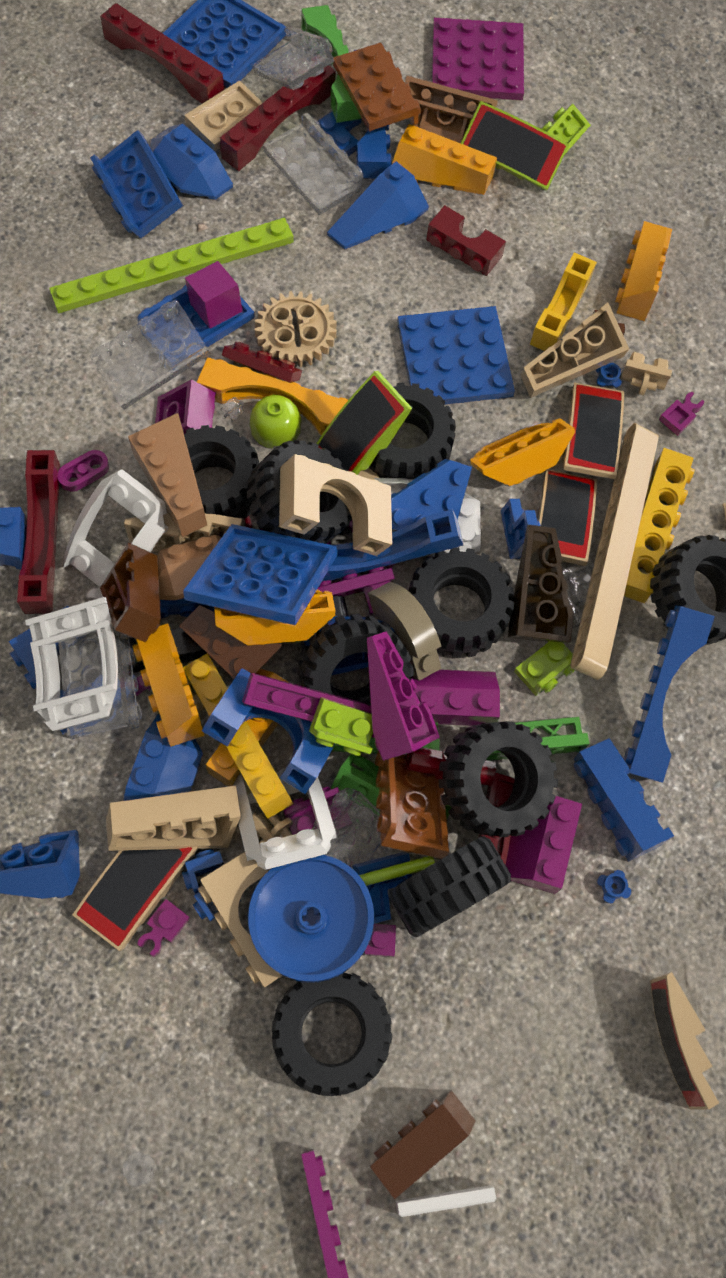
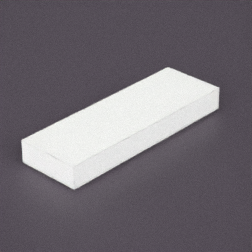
(445, 1201)

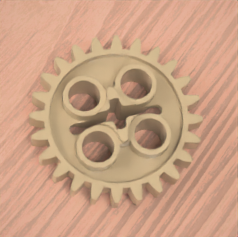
(319, 326)

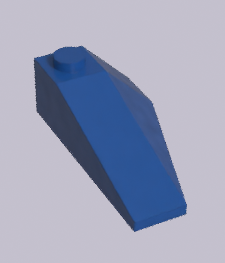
(386, 203)
(42, 868)

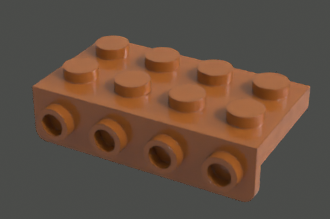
(376, 87)
(410, 809)

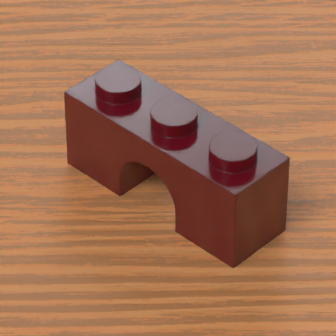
(479, 252)

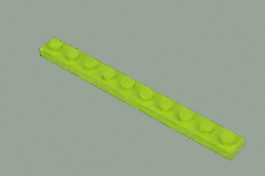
(170, 265)

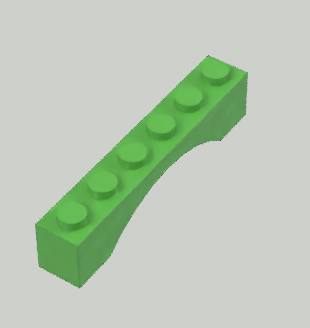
(321, 22)

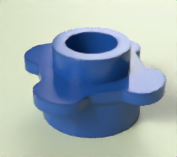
(612, 370)
(617, 878)

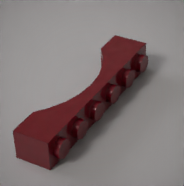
(131, 32)
(247, 137)
(38, 566)

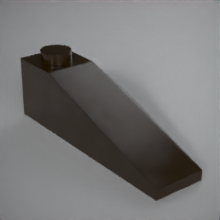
(540, 591)

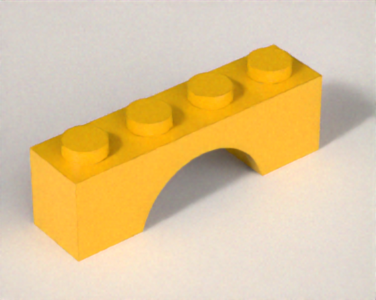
(564, 302)

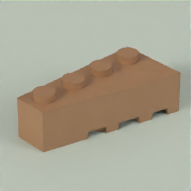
(167, 465)

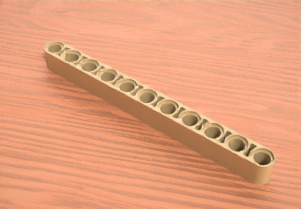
(614, 553)

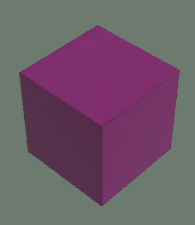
(213, 294)

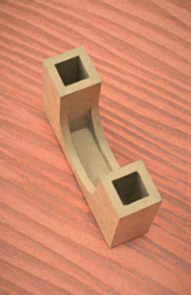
(366, 499)
(225, 890)

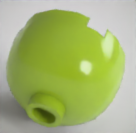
(275, 421)

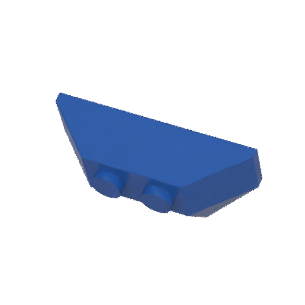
(190, 163)
(162, 768)

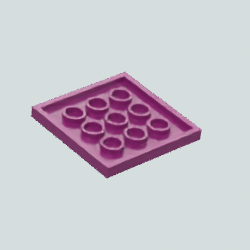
(479, 57)

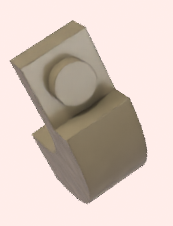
(412, 625)

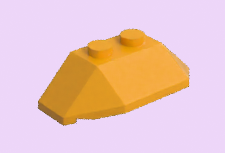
(524, 452)
(262, 631)

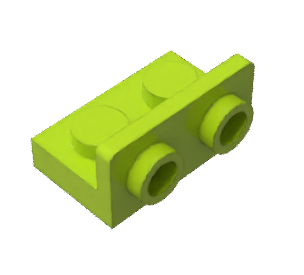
(567, 125)
(545, 667)
(342, 726)

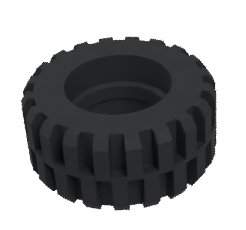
(437, 424)
(229, 451)
(265, 493)
(478, 575)
(675, 580)
(338, 642)
(532, 779)
(449, 886)
(362, 1065)

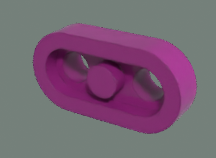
(82, 470)

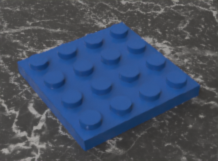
(227, 35)
(457, 354)
(261, 574)

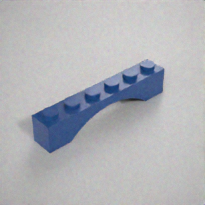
(372, 152)
(419, 539)
(685, 635)

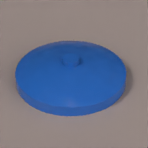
(311, 918)

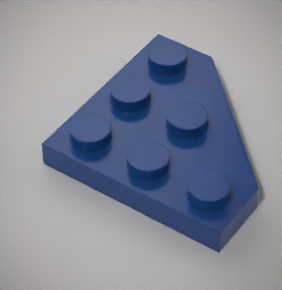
(431, 494)

